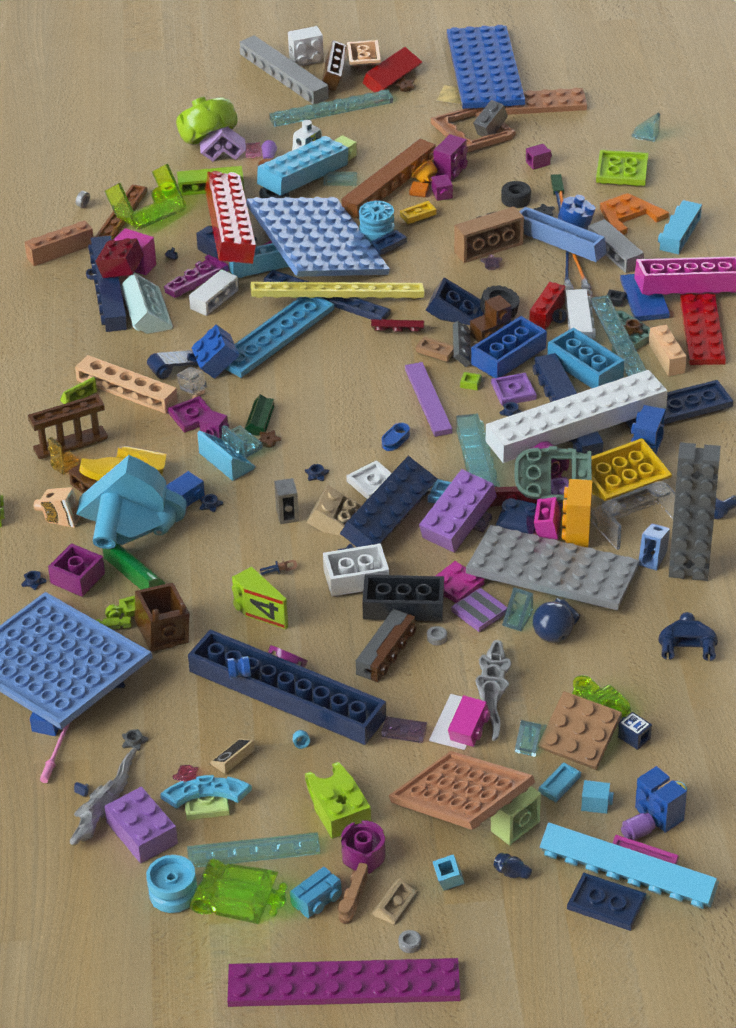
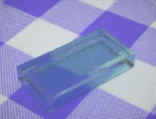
(340, 178)

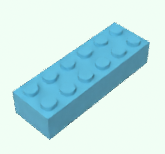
(302, 165)

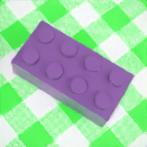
(457, 510)

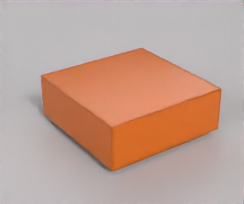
(419, 189)

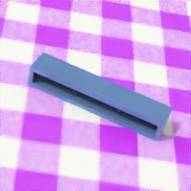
(563, 235)

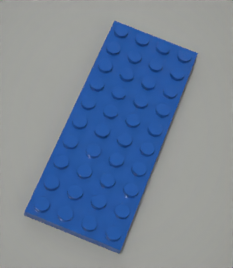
(485, 66)

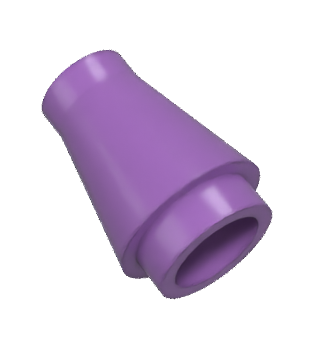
(268, 149)

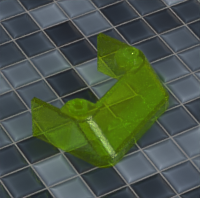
(166, 198)

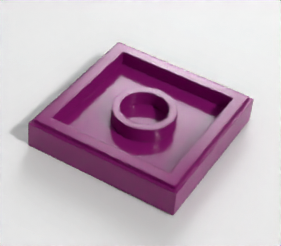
(188, 413)

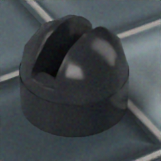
(556, 315)

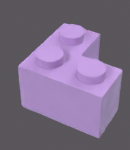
(222, 140)

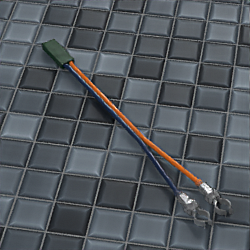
(558, 190)

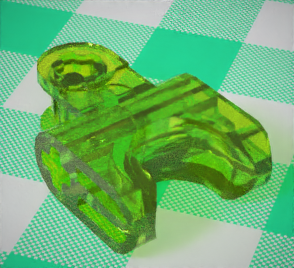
(606, 696)

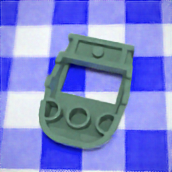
(533, 470)

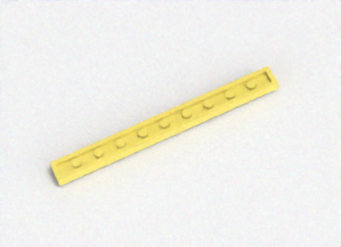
(336, 289)

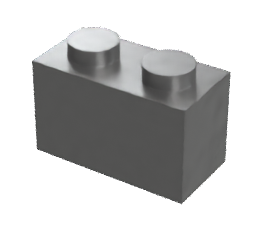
(490, 119)
(286, 501)

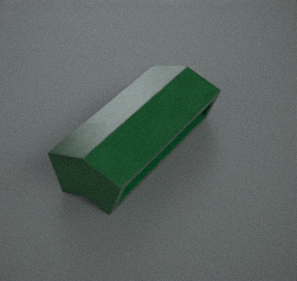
(260, 415)

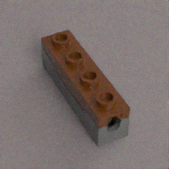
(385, 645)

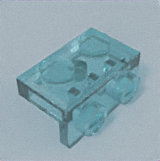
(241, 440)

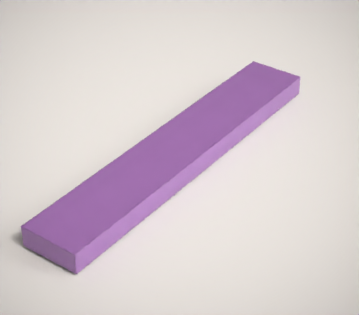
(428, 399)

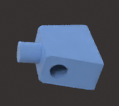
(653, 539)

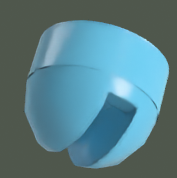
(304, 739)

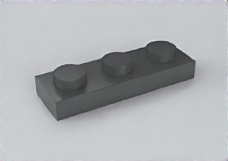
(462, 343)

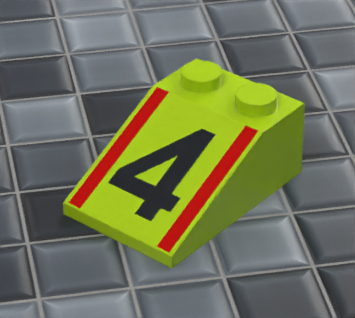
(259, 599)

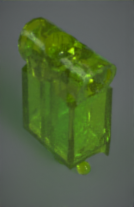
(237, 892)

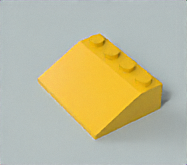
(626, 470)

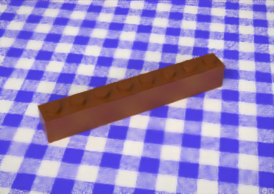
(389, 177)

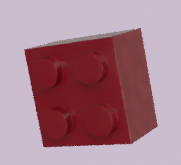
(119, 258)

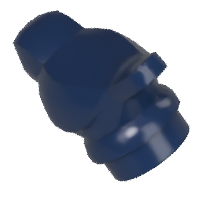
(511, 866)

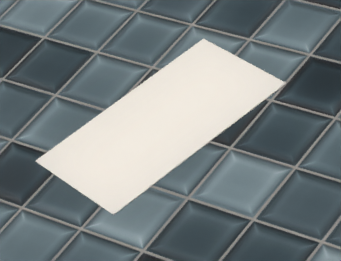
(440, 732)

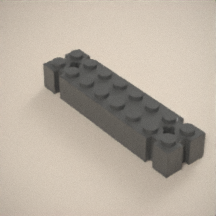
(694, 511)

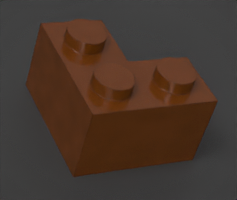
(496, 316)

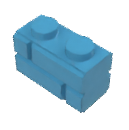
(316, 892)

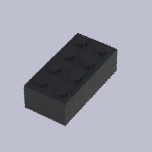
(409, 594)

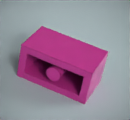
(547, 518)
(469, 721)

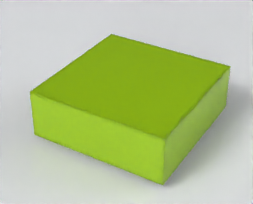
(470, 381)

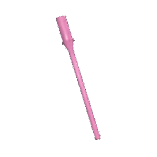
(50, 764)

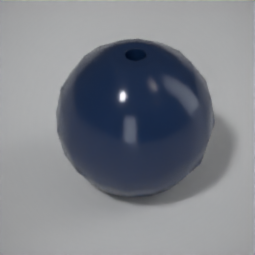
(553, 622)

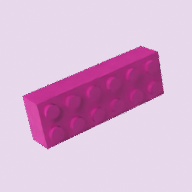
(686, 275)

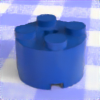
(577, 211)

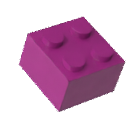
(451, 156)
(76, 569)

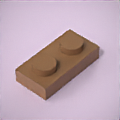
(435, 349)

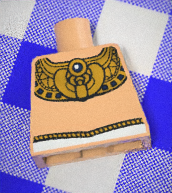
(59, 506)

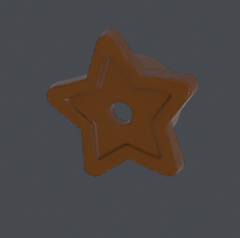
(405, 85)
(633, 326)
(269, 439)

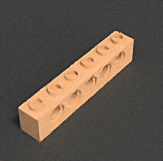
(127, 384)

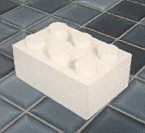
(348, 567)

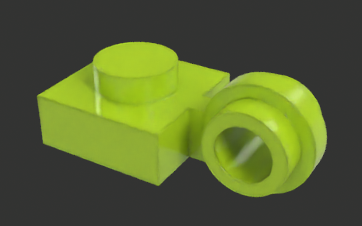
(126, 606)

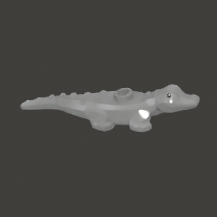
(492, 681)
(103, 795)

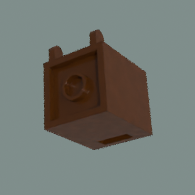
(162, 616)

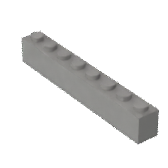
(284, 70)

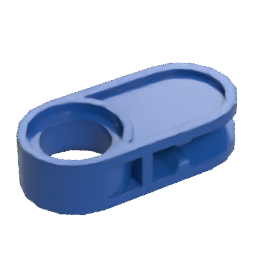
(392, 439)

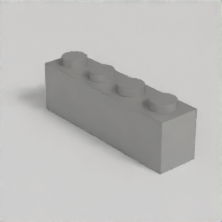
(618, 247)

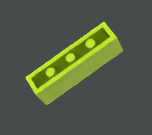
(194, 181)

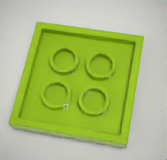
(622, 167)

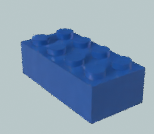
(508, 347)

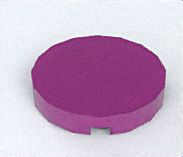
(287, 656)

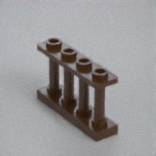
(67, 412)

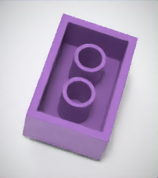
(141, 824)

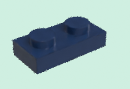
(389, 242)

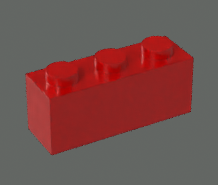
(550, 300)

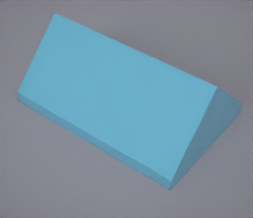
(223, 456)

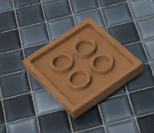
(580, 730)

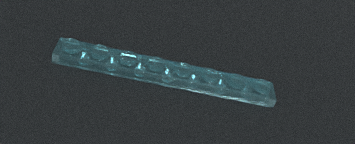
(331, 108)
(617, 335)

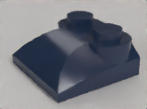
(517, 516)

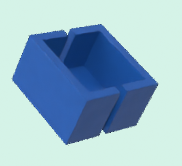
(215, 351)
(649, 426)
(663, 804)

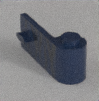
(163, 362)

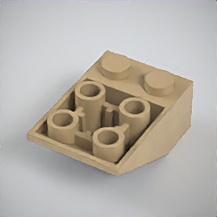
(332, 511)

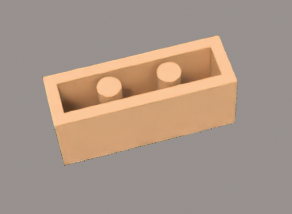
(667, 350)

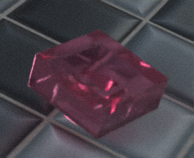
(253, 150)

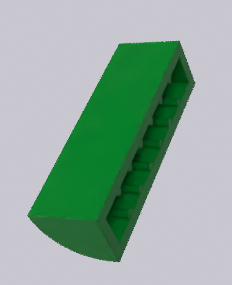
(131, 567)

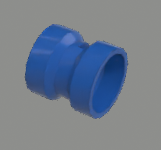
(239, 667)

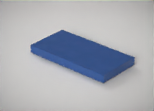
(643, 306)

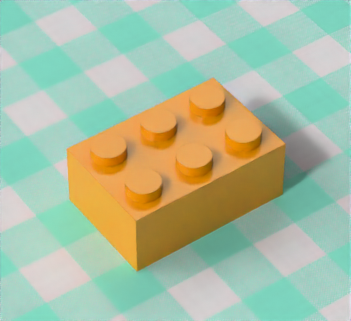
(577, 512)

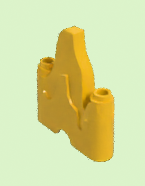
(98, 468)

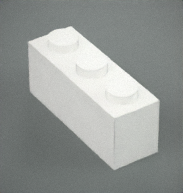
(213, 292)

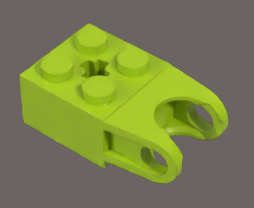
(337, 800)

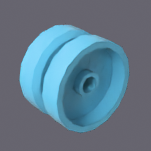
(171, 883)

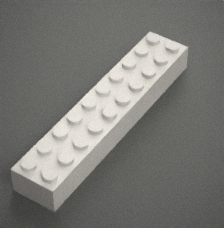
(575, 415)

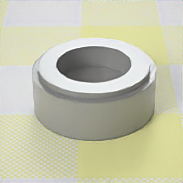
(83, 199)
(436, 635)
(409, 941)

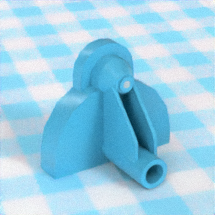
(130, 504)

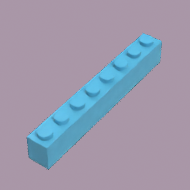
(629, 865)

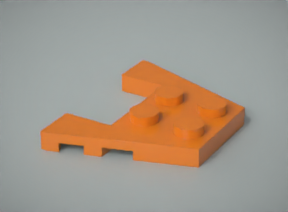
(629, 207)

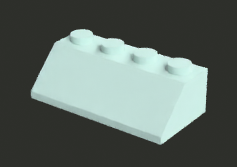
(145, 305)

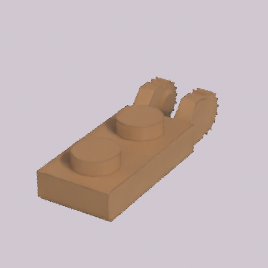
(352, 895)

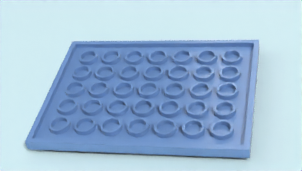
(317, 236)
(62, 659)

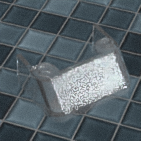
(606, 513)

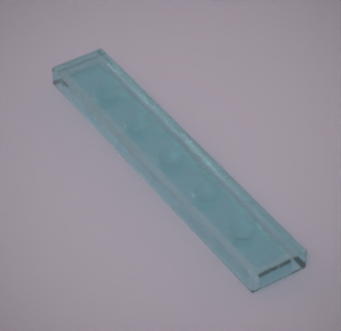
(255, 849)

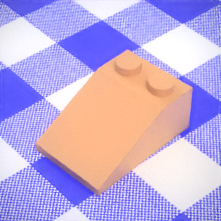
(363, 53)

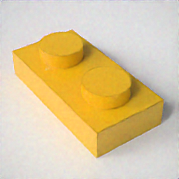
(418, 212)

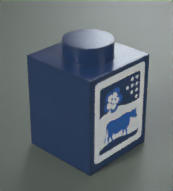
(634, 730)

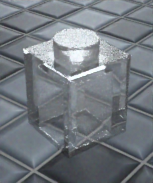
(191, 380)

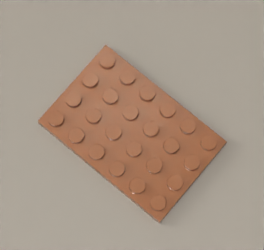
(462, 789)

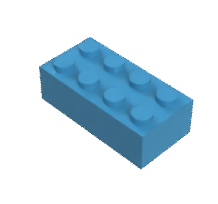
(586, 358)

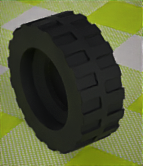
(508, 294)

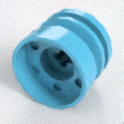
(376, 219)

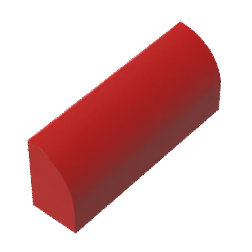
(391, 70)

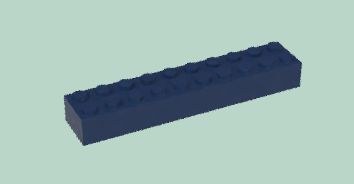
(290, 687)

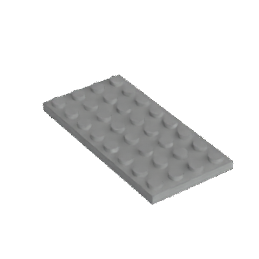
(553, 567)

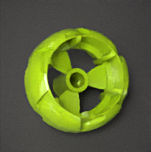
(204, 118)

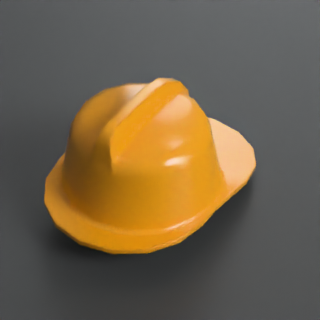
(425, 172)

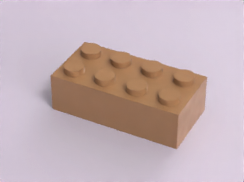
(488, 234)

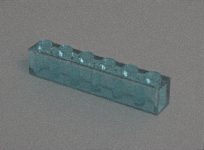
(474, 447)

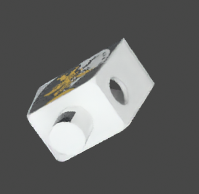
(306, 134)

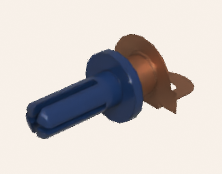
(278, 567)

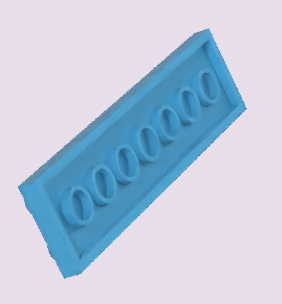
(278, 332)

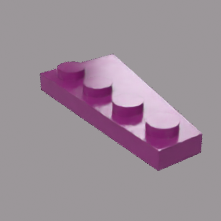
(192, 278)

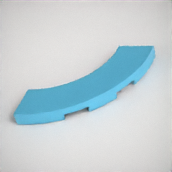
(203, 787)

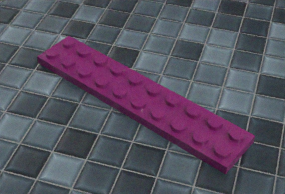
(343, 982)

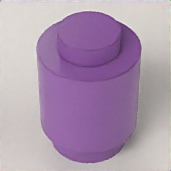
(638, 826)

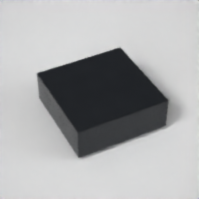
(616, 297)

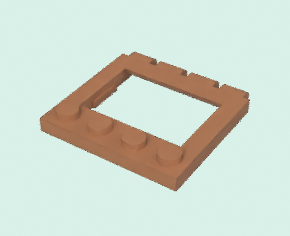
(443, 124)

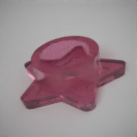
(186, 770)

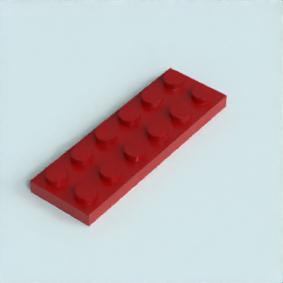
(702, 329)

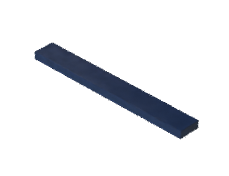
(352, 304)

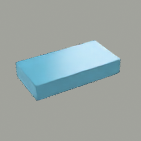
(559, 782)

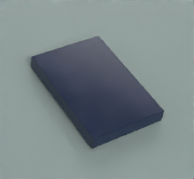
(606, 901)

